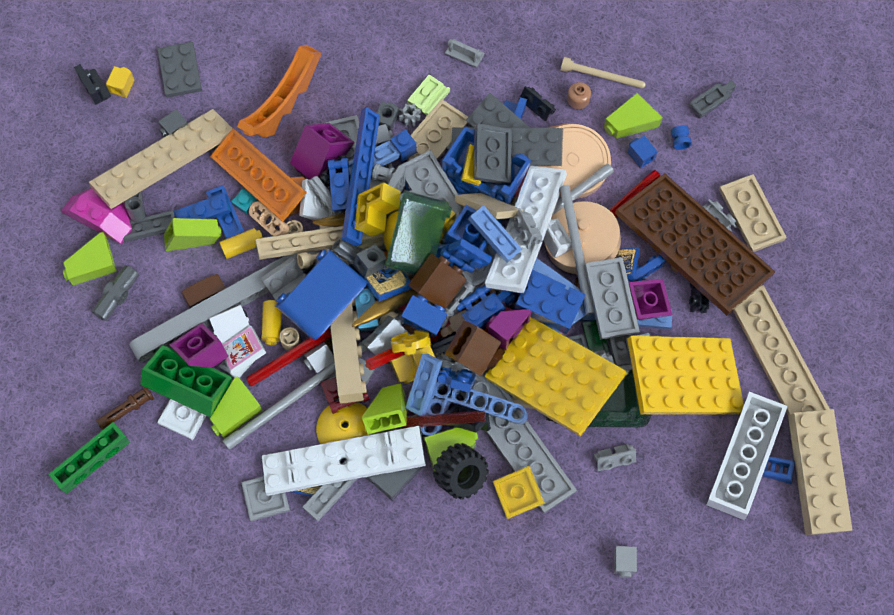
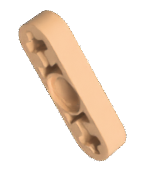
(261, 219)

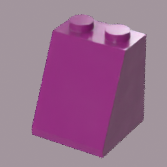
(317, 146)

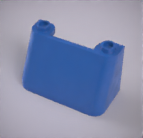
(454, 163)
(321, 295)

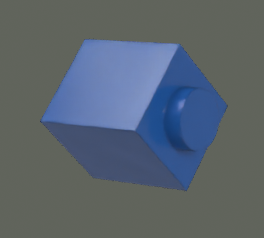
(404, 144)
(642, 151)

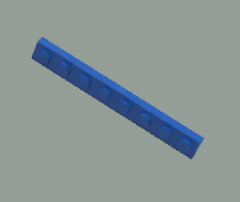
(361, 172)

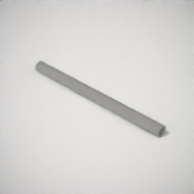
(577, 247)

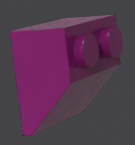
(650, 299)
(508, 325)
(200, 347)

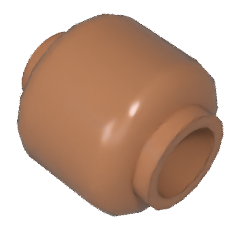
(579, 95)

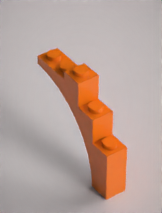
(281, 101)

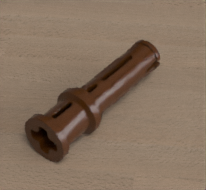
(144, 395)

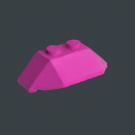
(94, 213)

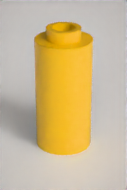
(240, 243)
(271, 323)

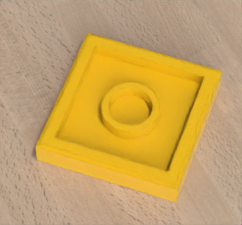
(518, 492)

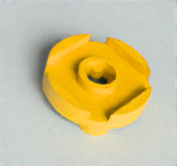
(409, 343)

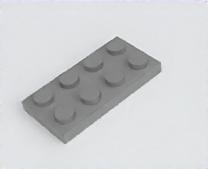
(611, 298)

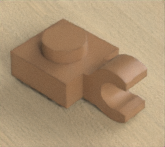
(456, 321)

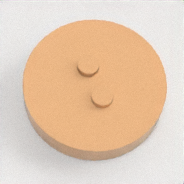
(582, 156)
(597, 232)

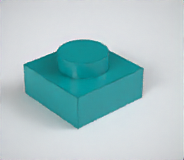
(244, 200)

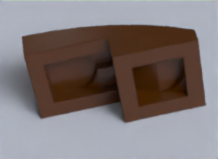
(202, 290)

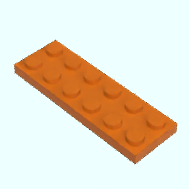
(258, 174)

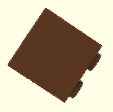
(438, 280)
(472, 348)

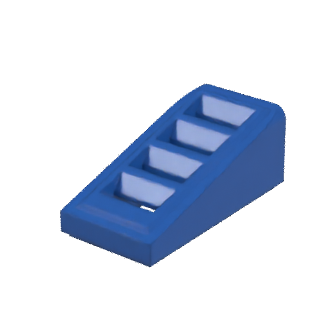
(780, 476)

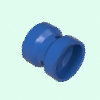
(681, 138)

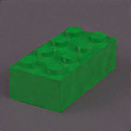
(189, 385)

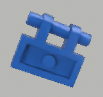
(466, 255)
(484, 310)
(460, 380)

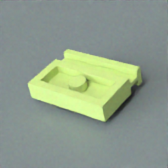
(428, 94)

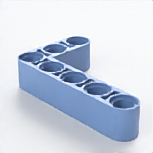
(470, 402)

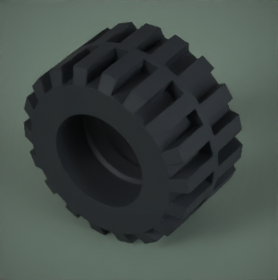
(450, 465)

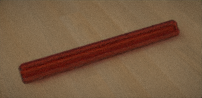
(445, 419)

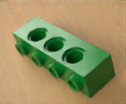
(89, 458)

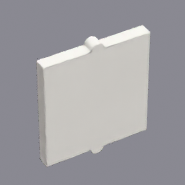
(229, 323)

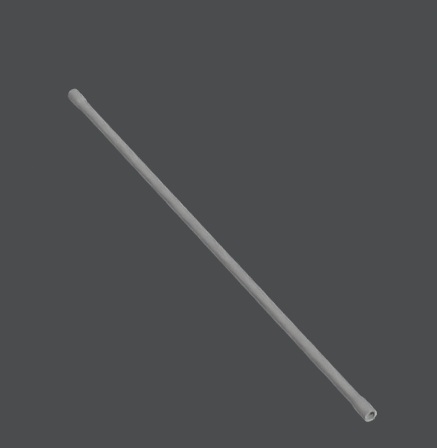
(239, 435)

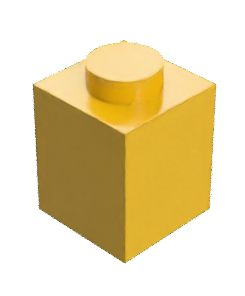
(120, 81)

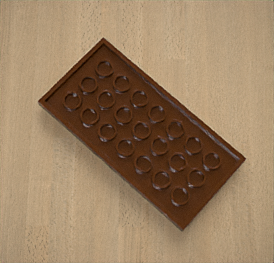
(695, 243)

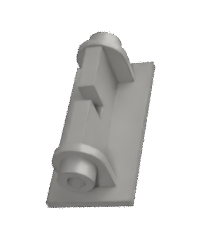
(464, 53)
(715, 210)
(526, 227)
(466, 289)
(623, 455)

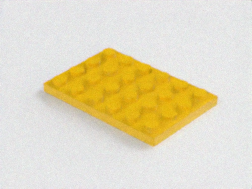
(685, 375)
(556, 376)

